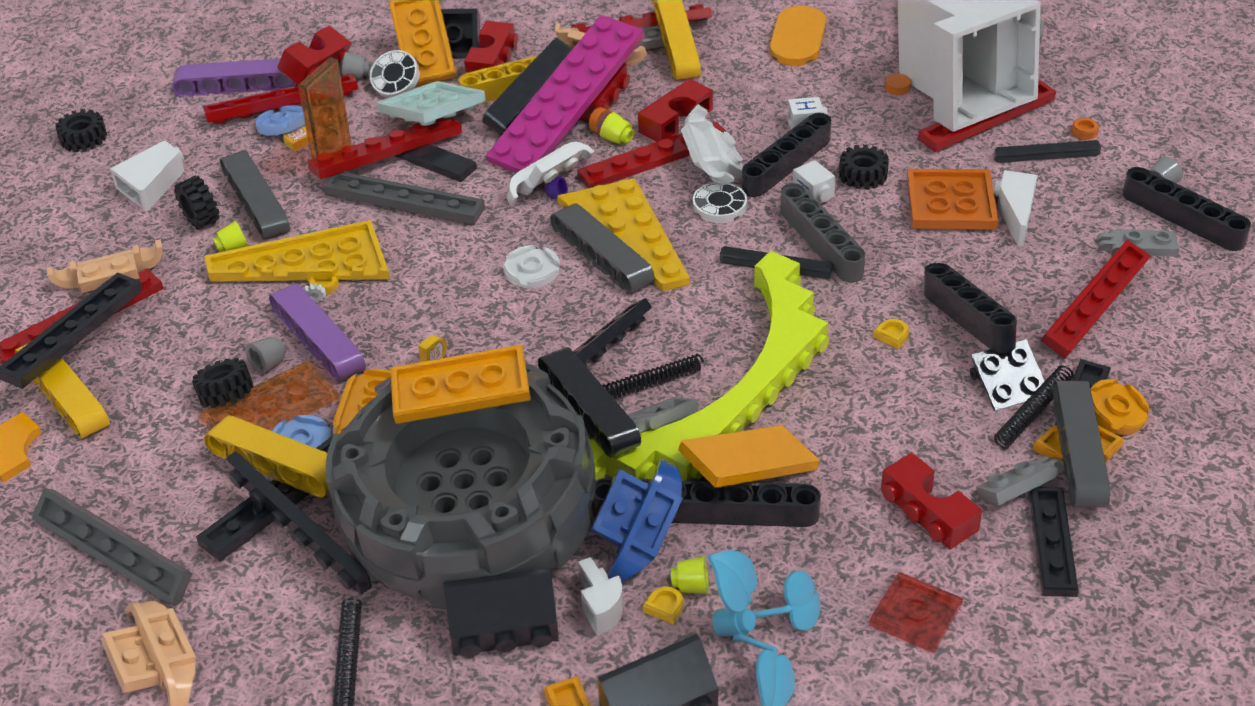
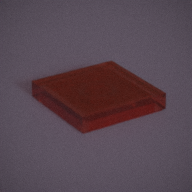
(916, 612)

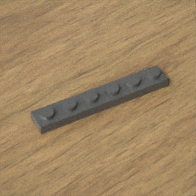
(405, 197)
(112, 546)

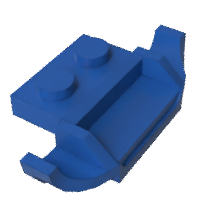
(638, 517)

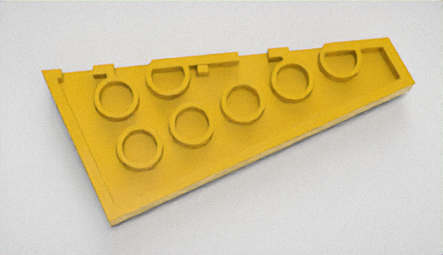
(630, 217)
(337, 252)

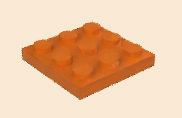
(951, 199)

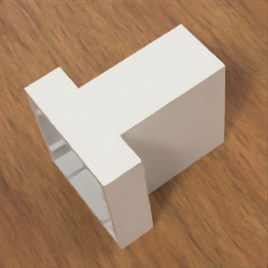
(970, 55)

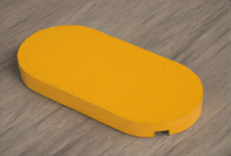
(798, 35)
(356, 394)

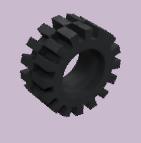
(81, 130)
(863, 166)
(196, 202)
(222, 382)

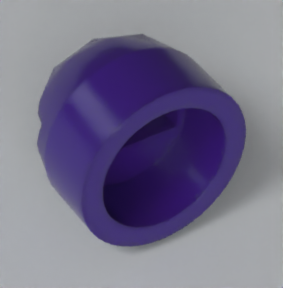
(556, 187)

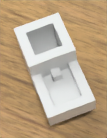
(601, 596)

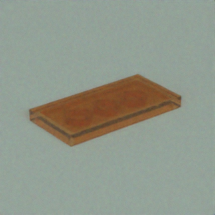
(325, 109)
(281, 397)

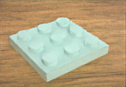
(431, 102)

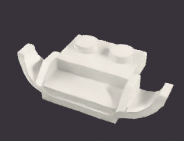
(711, 148)
(547, 169)

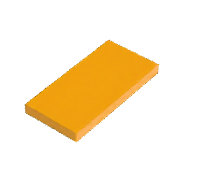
(424, 36)
(459, 384)
(748, 455)

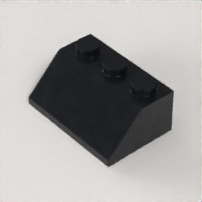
(462, 30)
(501, 612)
(664, 678)

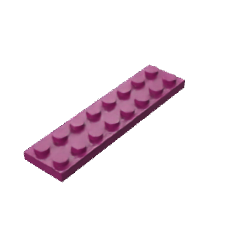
(566, 94)

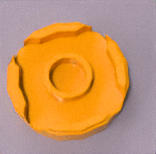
(1119, 407)

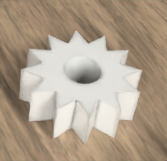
(318, 290)

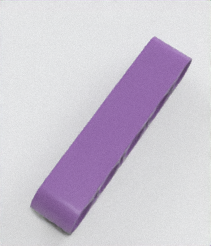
(222, 77)
(318, 331)

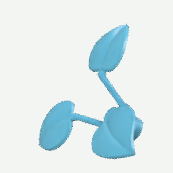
(735, 582)

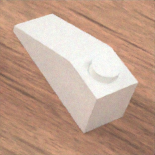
(1015, 201)

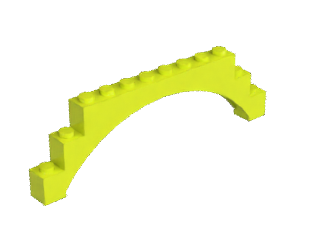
(790, 346)

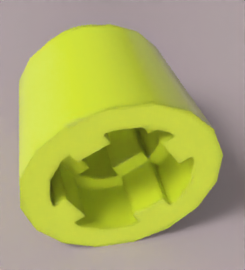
(616, 129)
(230, 238)
(691, 576)

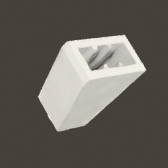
(149, 174)

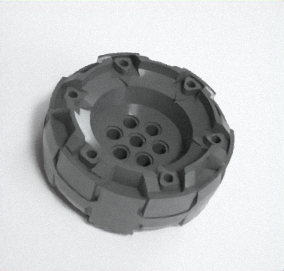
(462, 490)

